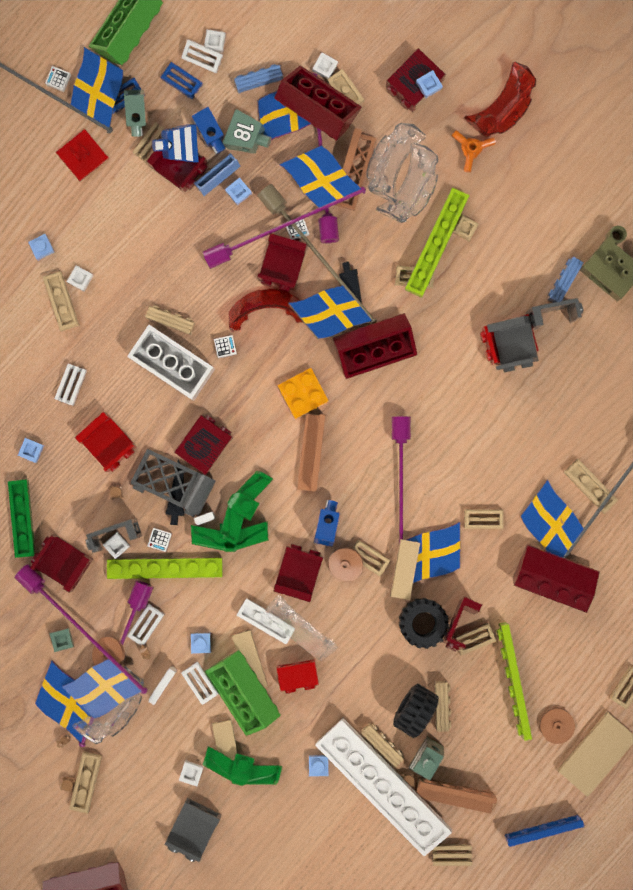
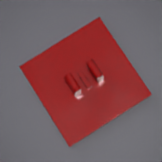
(82, 155)

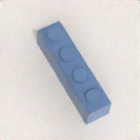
(259, 78)
(217, 174)
(565, 281)

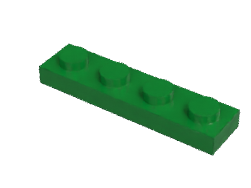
(21, 518)

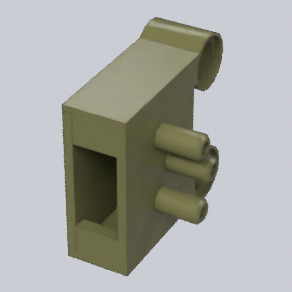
(611, 266)

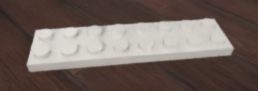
(383, 787)

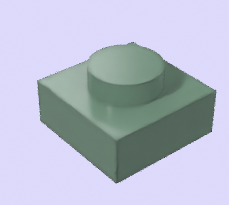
(62, 640)

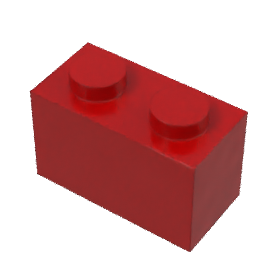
(297, 675)

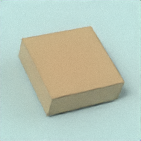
(465, 228)

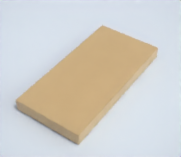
(597, 754)

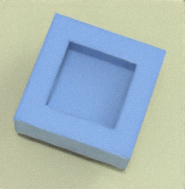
(429, 84)
(238, 191)
(41, 247)
(30, 450)
(200, 643)
(318, 765)

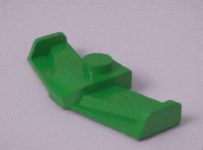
(243, 505)
(248, 536)
(241, 769)

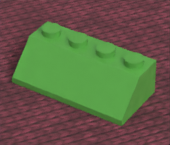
(124, 29)
(243, 693)

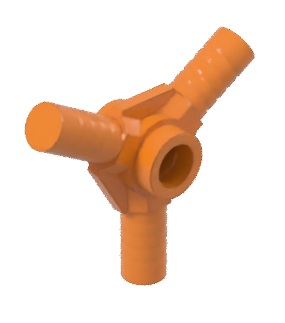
(471, 148)

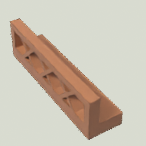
(348, 164)
(311, 452)
(456, 795)

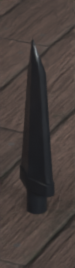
(350, 278)
(172, 509)

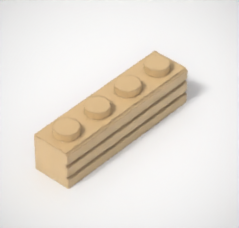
(170, 320)
(443, 710)
(379, 741)

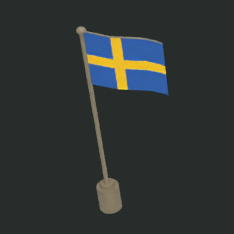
(331, 309)

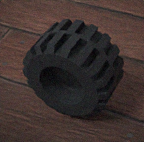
(435, 635)
(416, 711)

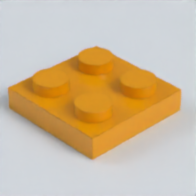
(303, 393)

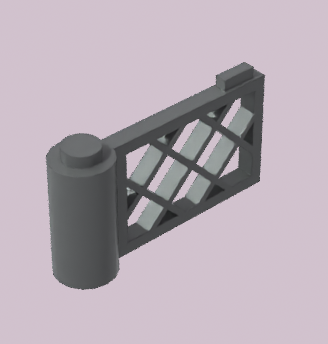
(193, 497)

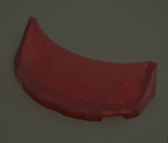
(508, 106)
(260, 300)

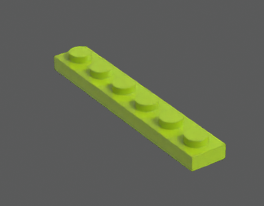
(437, 242)
(164, 568)
(515, 689)

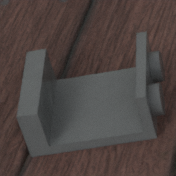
(573, 307)
(514, 343)
(132, 528)
(192, 830)

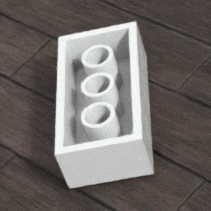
(171, 362)

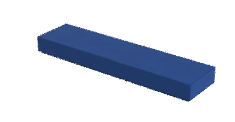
(544, 830)

